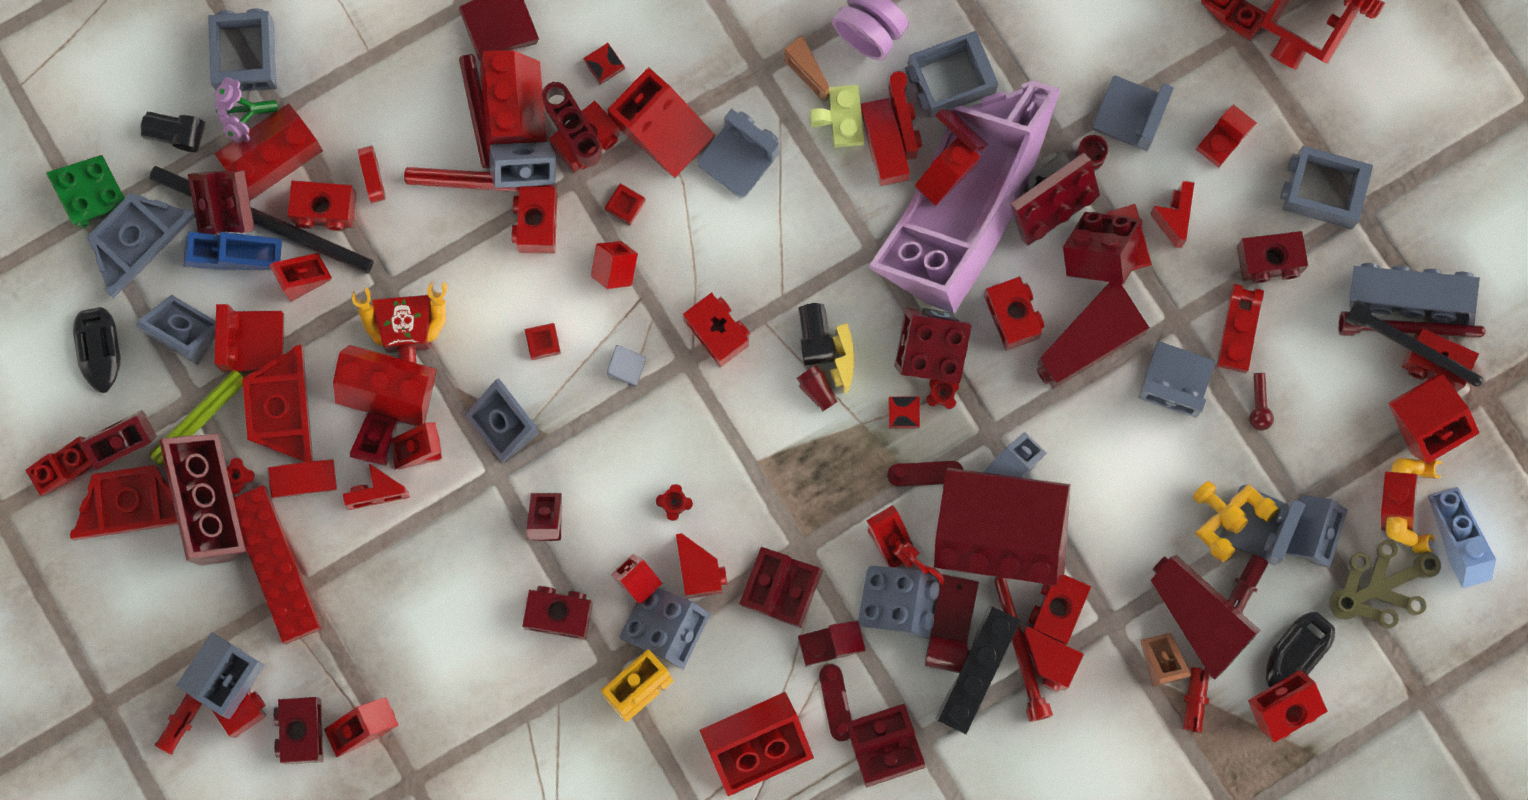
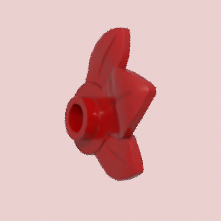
(907, 554)

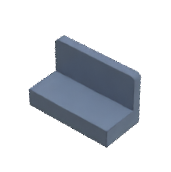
(1318, 530)

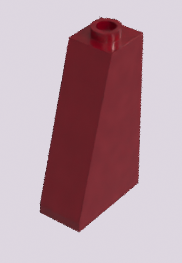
(1098, 332)
(1205, 617)

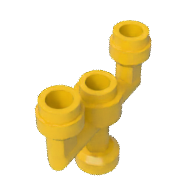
(1230, 516)

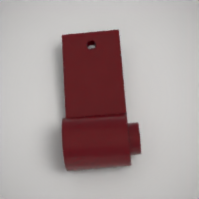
(952, 623)

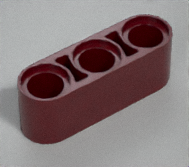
(566, 111)

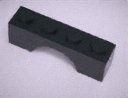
(978, 670)

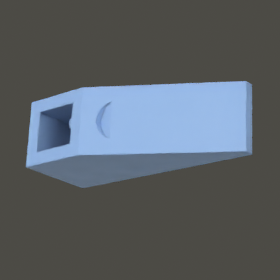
(1462, 538)

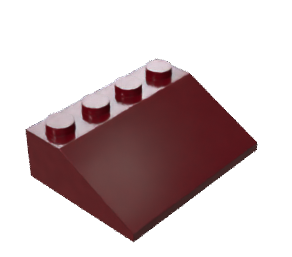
(1002, 526)

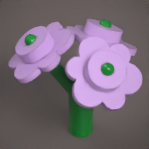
(227, 95)

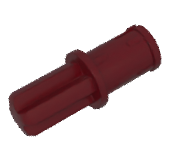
(1248, 581)

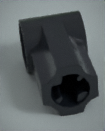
(182, 131)
(816, 341)

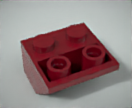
(1102, 247)

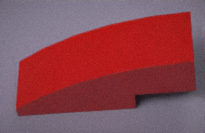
(885, 142)

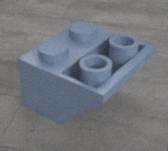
(220, 675)

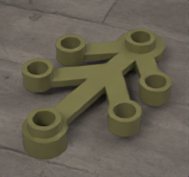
(1381, 588)

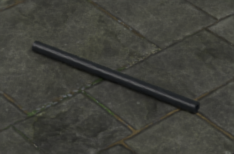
(277, 226)

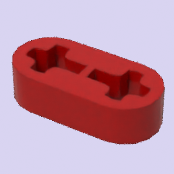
(371, 174)

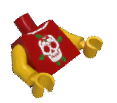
(404, 322)
(1400, 502)

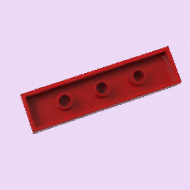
(275, 566)

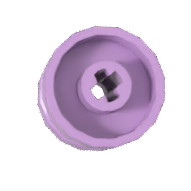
(870, 26)

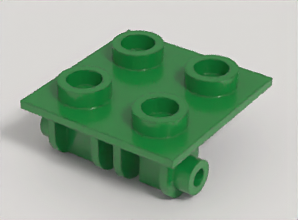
(86, 190)

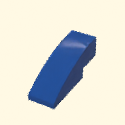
(231, 251)

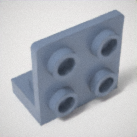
(1132, 112)
(1177, 379)
(1267, 538)
(666, 626)

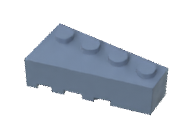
(1416, 293)

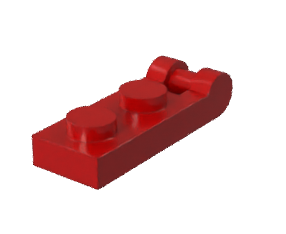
(904, 114)
(1239, 329)

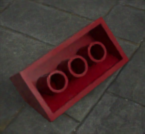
(202, 498)

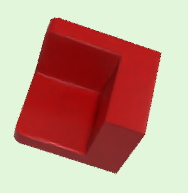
(614, 264)

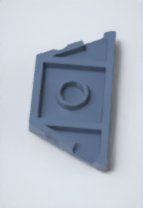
(133, 238)

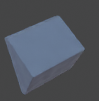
(179, 328)
(502, 421)

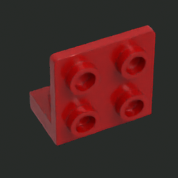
(247, 338)

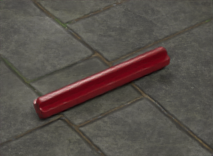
(475, 102)

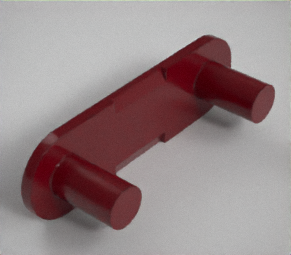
(920, 473)
(835, 701)

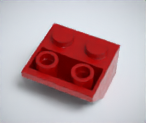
(1433, 418)

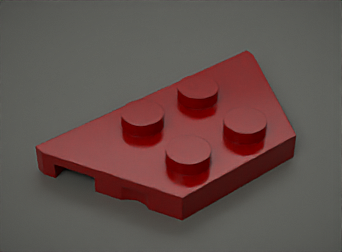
(279, 406)
(125, 503)

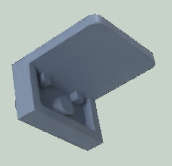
(739, 154)
(899, 600)

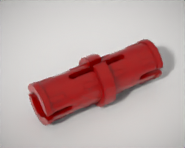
(1196, 700)
(178, 724)

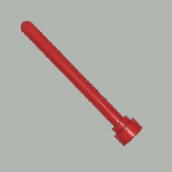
(1037, 706)

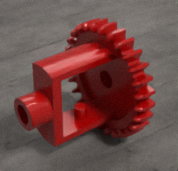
(1292, 47)

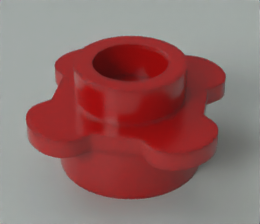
(948, 399)
(245, 475)
(674, 493)

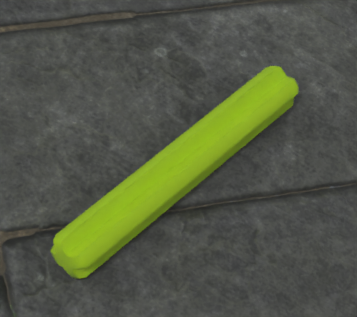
(202, 411)

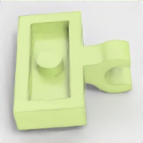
(843, 116)

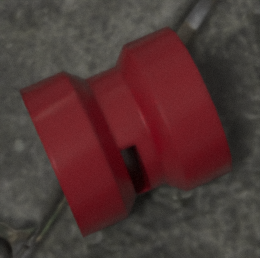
(1093, 146)

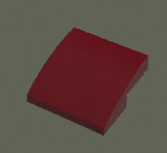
(498, 25)
(221, 202)
(781, 587)
(885, 745)

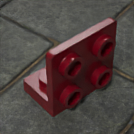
(932, 347)

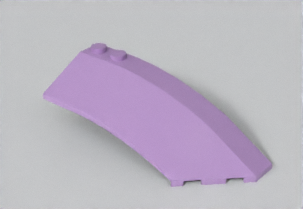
(945, 247)

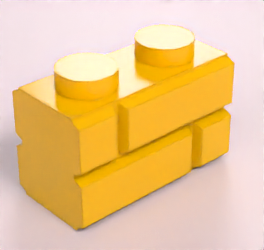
(637, 685)

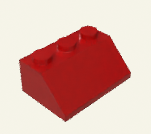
(512, 98)
(273, 152)
(383, 385)
(756, 743)

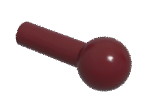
(1261, 417)

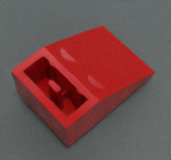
(660, 122)

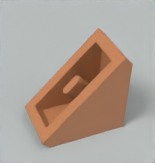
(1164, 660)

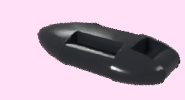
(97, 348)
(1299, 648)

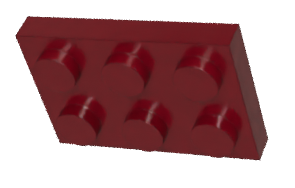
(1055, 199)

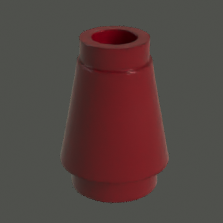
(817, 387)

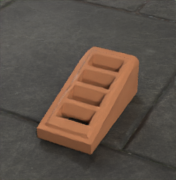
(802, 62)

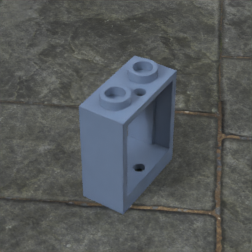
(978, 59)
(249, 79)
(1361, 177)

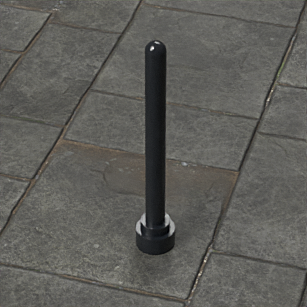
(1362, 316)

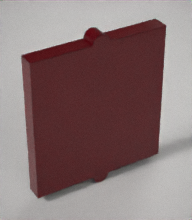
(961, 130)

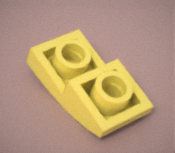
(844, 365)

